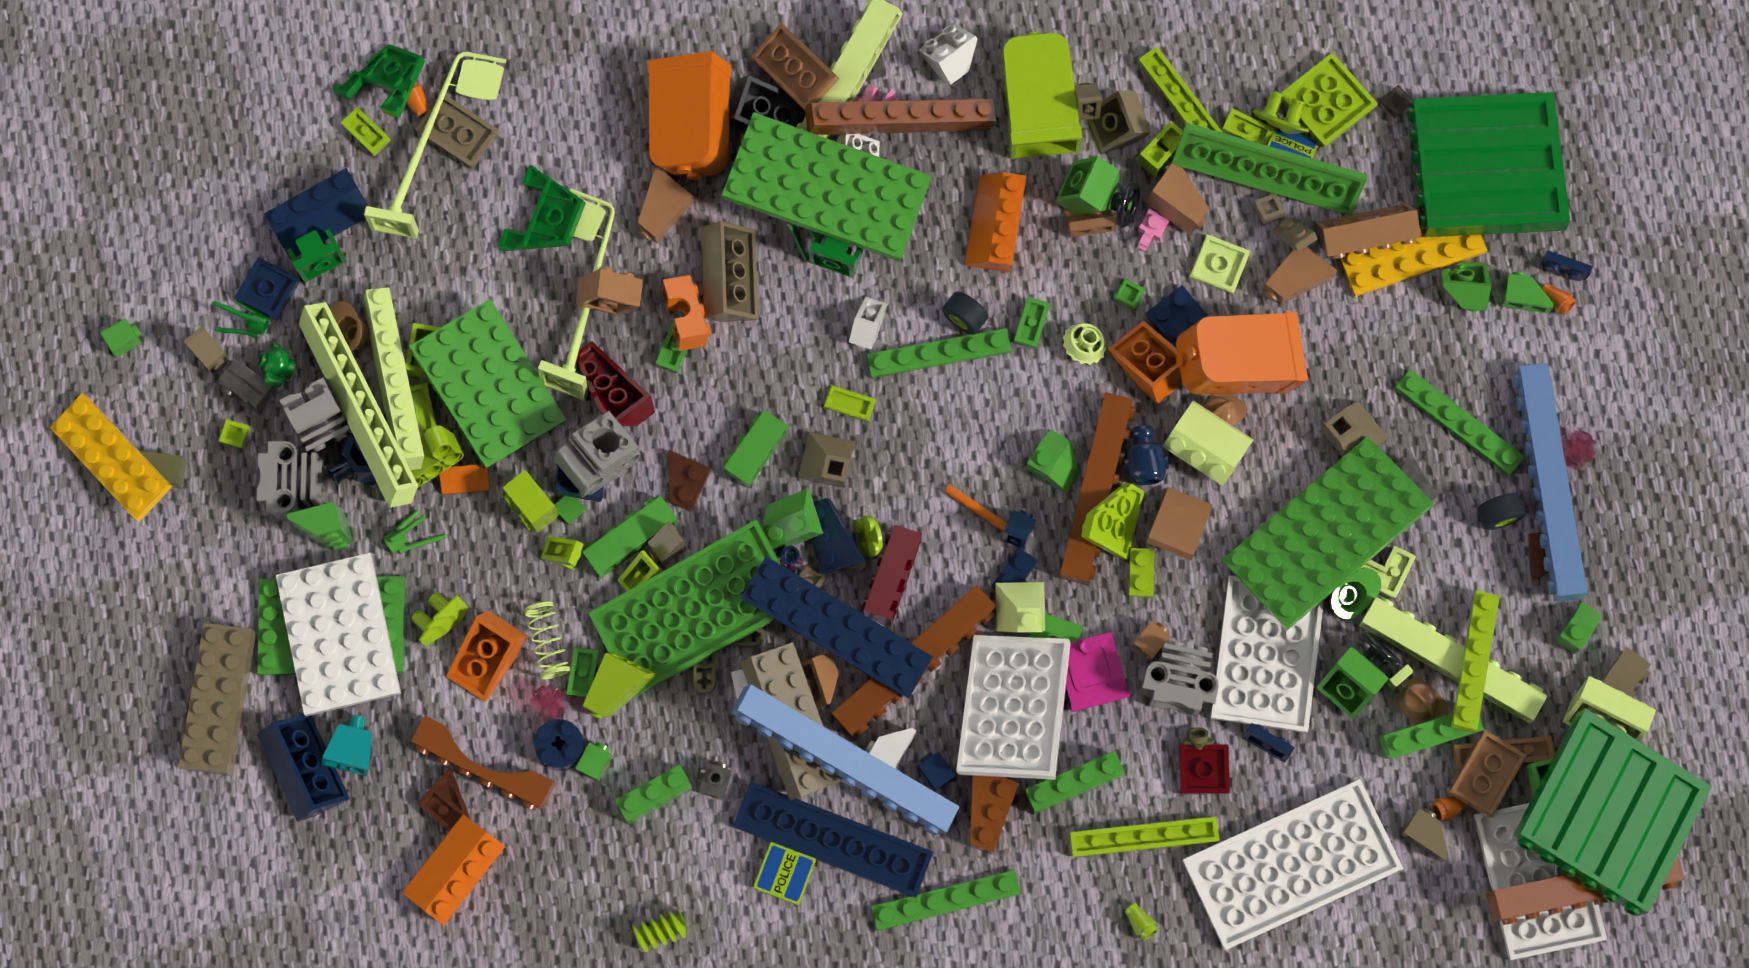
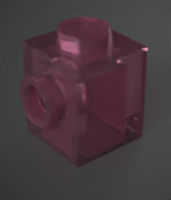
(1579, 449)
(550, 702)

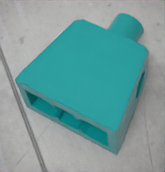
(349, 747)

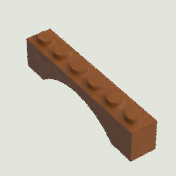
(527, 785)

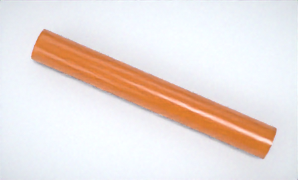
(975, 507)

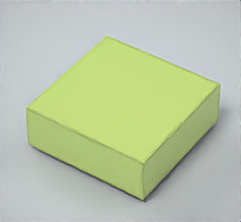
(1399, 677)

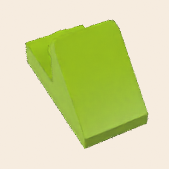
(562, 552)

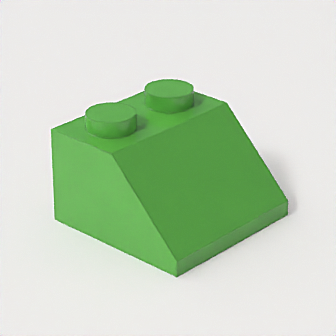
(791, 520)

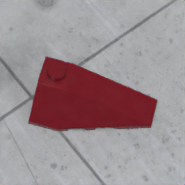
(613, 387)

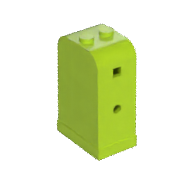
(1040, 96)

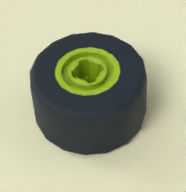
(965, 312)
(1501, 511)

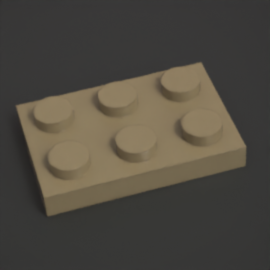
(459, 132)

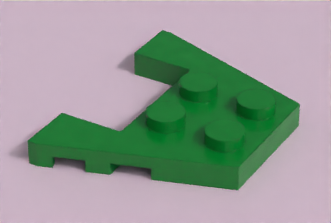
(390, 70)
(552, 220)

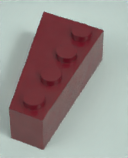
(892, 575)

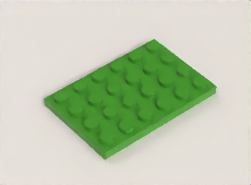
(487, 383)
(273, 639)

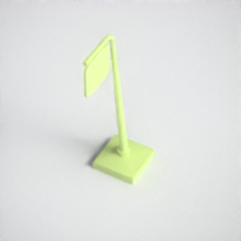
(476, 81)
(564, 378)

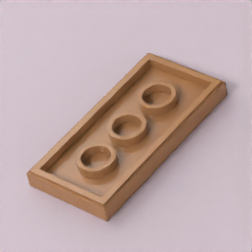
(794, 67)

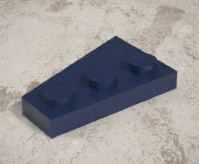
(834, 547)

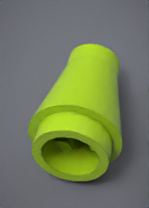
(1141, 922)

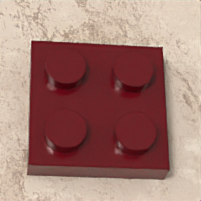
(1204, 769)

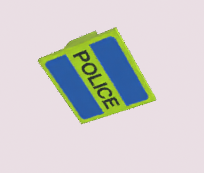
(1293, 143)
(784, 873)

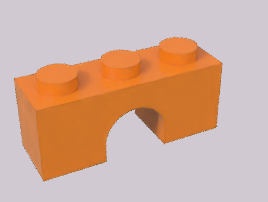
(682, 296)

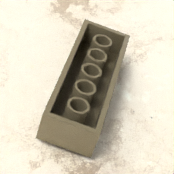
(782, 677)
(217, 699)

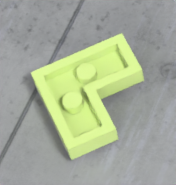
(1393, 572)

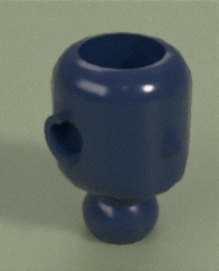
(1145, 459)

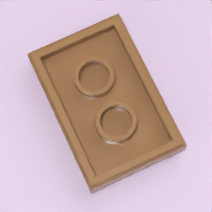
(1179, 523)
(1487, 773)

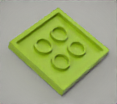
(1332, 100)

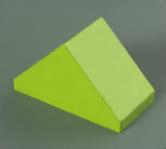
(638, 571)

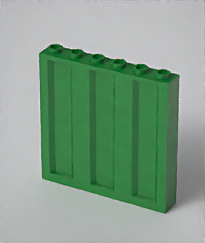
(1488, 164)
(1611, 813)

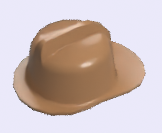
(352, 328)
(1226, 407)
(1420, 701)

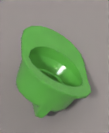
(1356, 593)

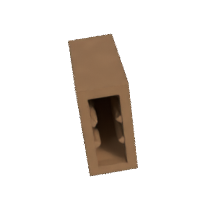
(1178, 200)
(662, 206)
(1298, 275)

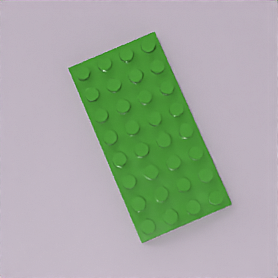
(826, 187)
(1327, 532)
(688, 607)

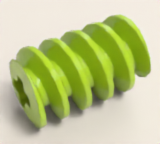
(660, 931)

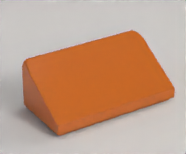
(465, 479)

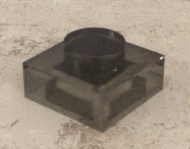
(1396, 101)

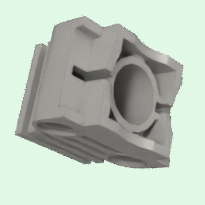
(316, 415)
(597, 454)
(290, 481)
(1181, 674)

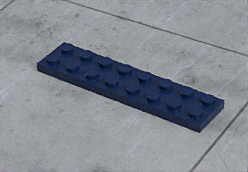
(836, 627)
(833, 839)

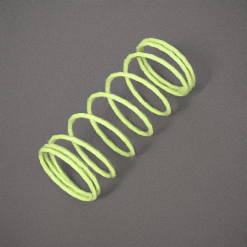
(546, 674)

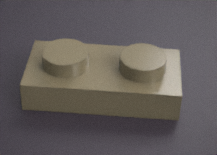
(1294, 234)

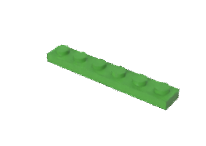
(939, 353)
(1459, 422)
(946, 900)

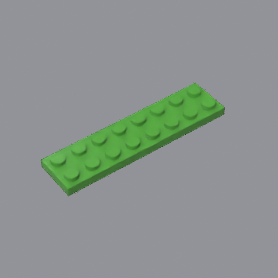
(1269, 168)

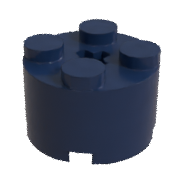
(548, 736)

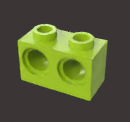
(1161, 149)

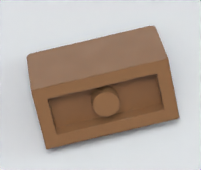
(1090, 223)

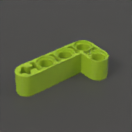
(439, 454)

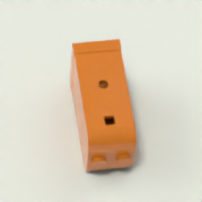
(689, 114)
(1242, 354)

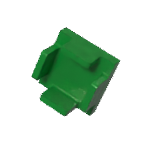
(834, 255)
(316, 256)

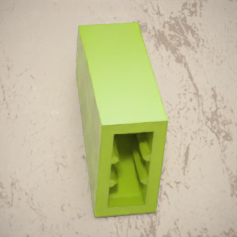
(615, 685)

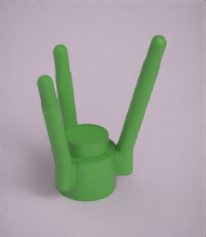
(396, 538)

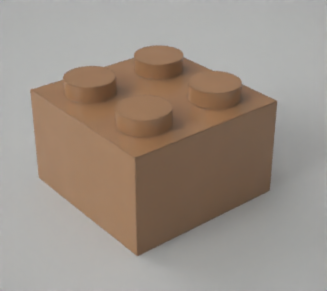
(609, 291)

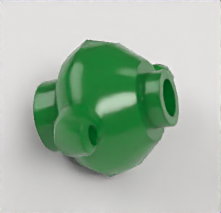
(276, 365)

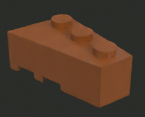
(989, 808)

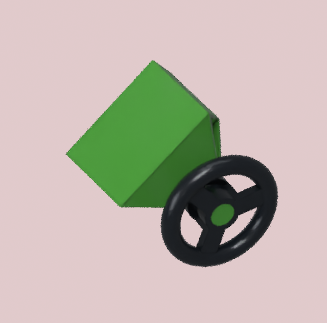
(1093, 188)
(1357, 676)

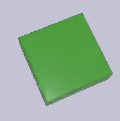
(1129, 294)
(570, 509)

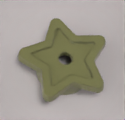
(1198, 737)

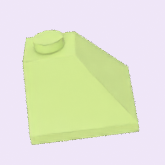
(1020, 607)

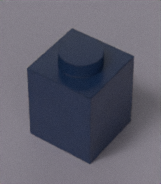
(936, 770)

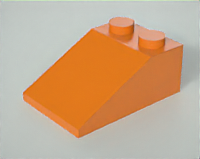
(1148, 361)
(486, 655)

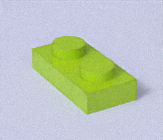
(1247, 128)
(365, 131)
(1141, 572)

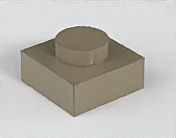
(1269, 208)

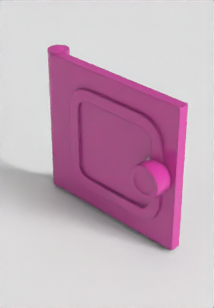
(1094, 676)

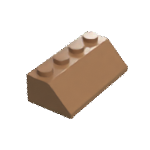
(1368, 230)

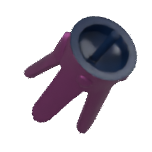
(790, 556)

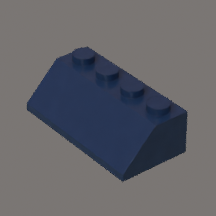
(327, 205)
(296, 758)

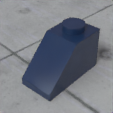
(1019, 529)

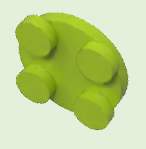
(869, 535)

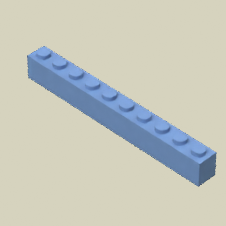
(1550, 483)
(844, 759)

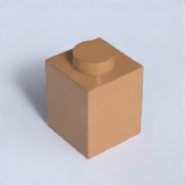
(1151, 640)

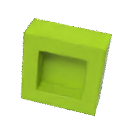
(234, 434)

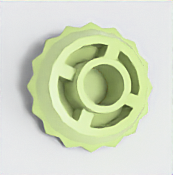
(1084, 343)

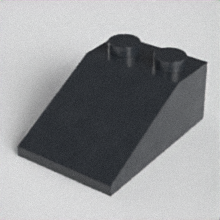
(764, 99)

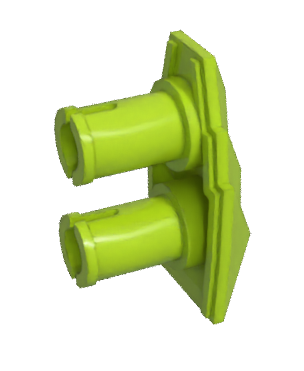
(1288, 124)
(448, 617)

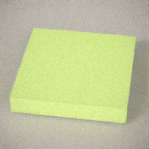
(1219, 264)

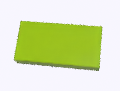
(849, 403)

